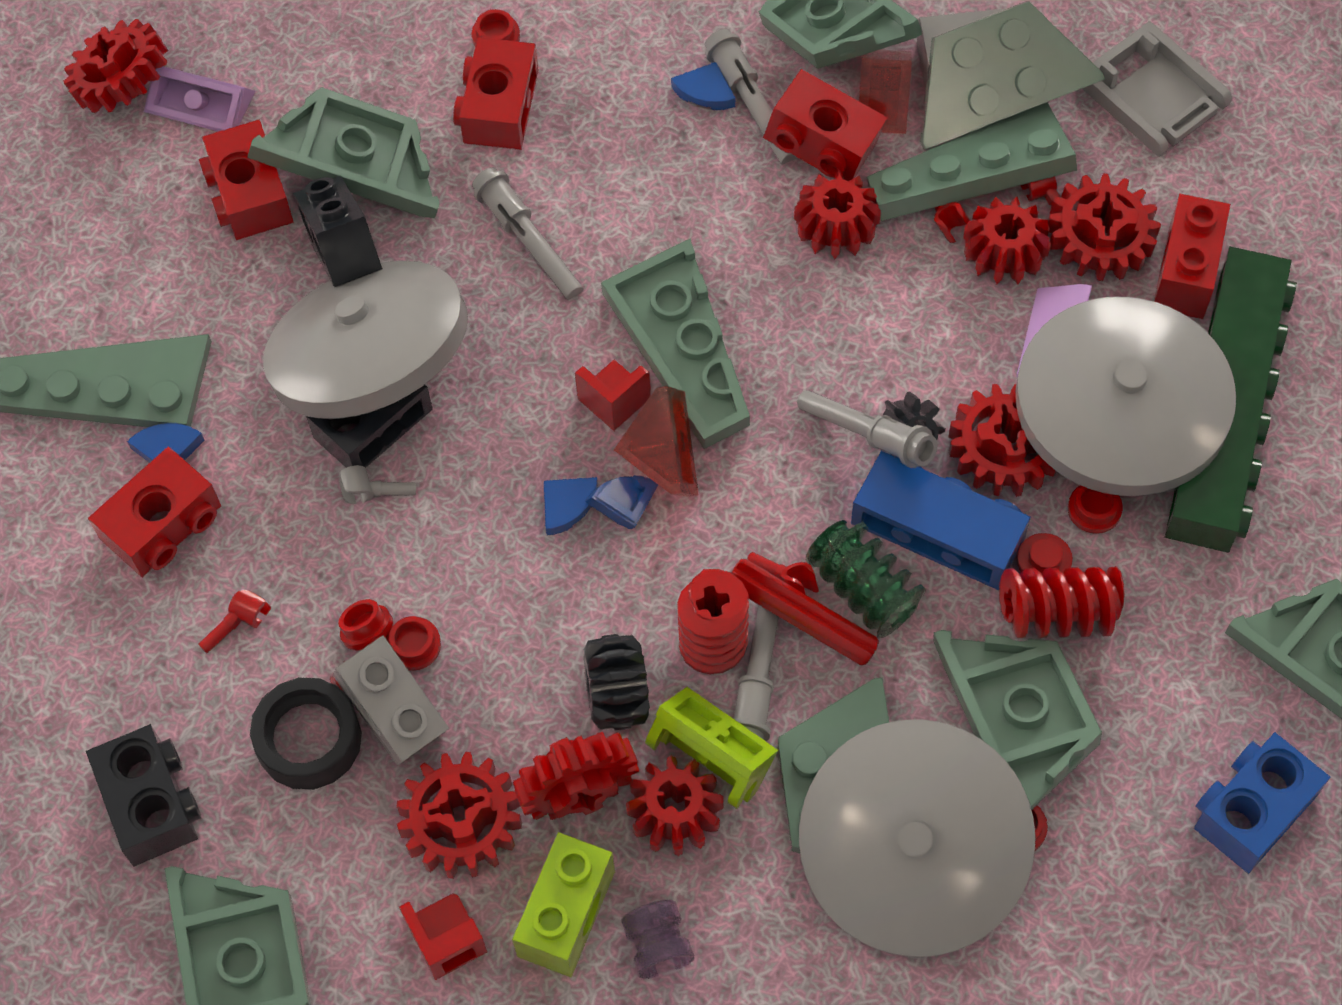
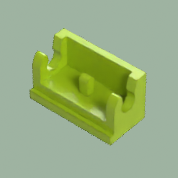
(714, 742)

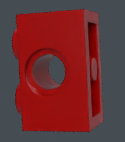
(511, 74)
(824, 126)
(248, 206)
(1192, 255)
(160, 486)

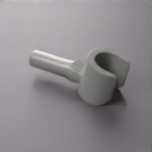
(356, 481)

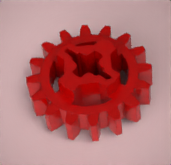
(115, 66)
(1082, 235)
(991, 453)
(576, 776)
(436, 819)

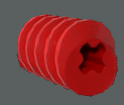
(1062, 599)
(713, 621)

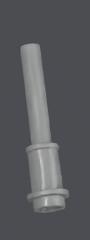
(725, 50)
(494, 189)
(911, 444)
(755, 687)

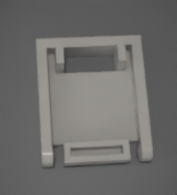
(1163, 97)

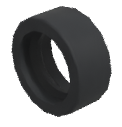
(322, 770)

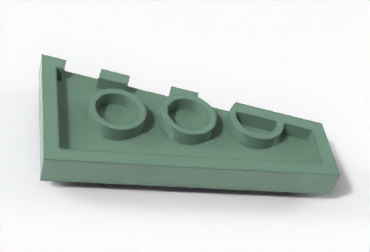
(978, 163)
(675, 329)
(109, 384)

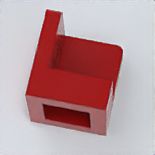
(613, 392)
(444, 934)

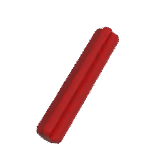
(806, 613)

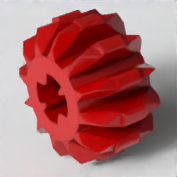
(837, 214)
(1007, 240)
(668, 823)

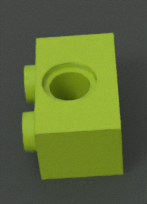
(564, 904)

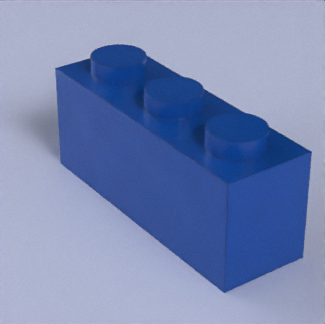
(940, 519)

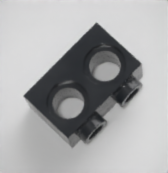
(337, 230)
(374, 429)
(135, 799)

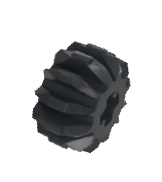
(616, 682)

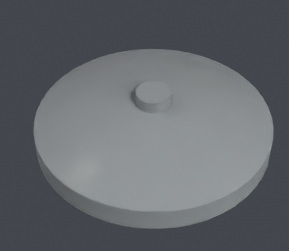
(365, 340)
(1125, 396)
(917, 838)

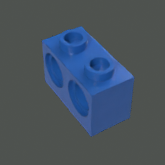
(1266, 807)

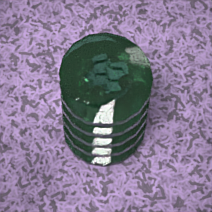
(864, 577)

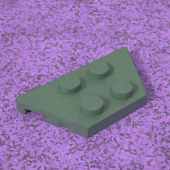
(838, 29)
(998, 71)
(362, 142)
(1301, 641)
(1022, 705)
(813, 741)
(235, 942)

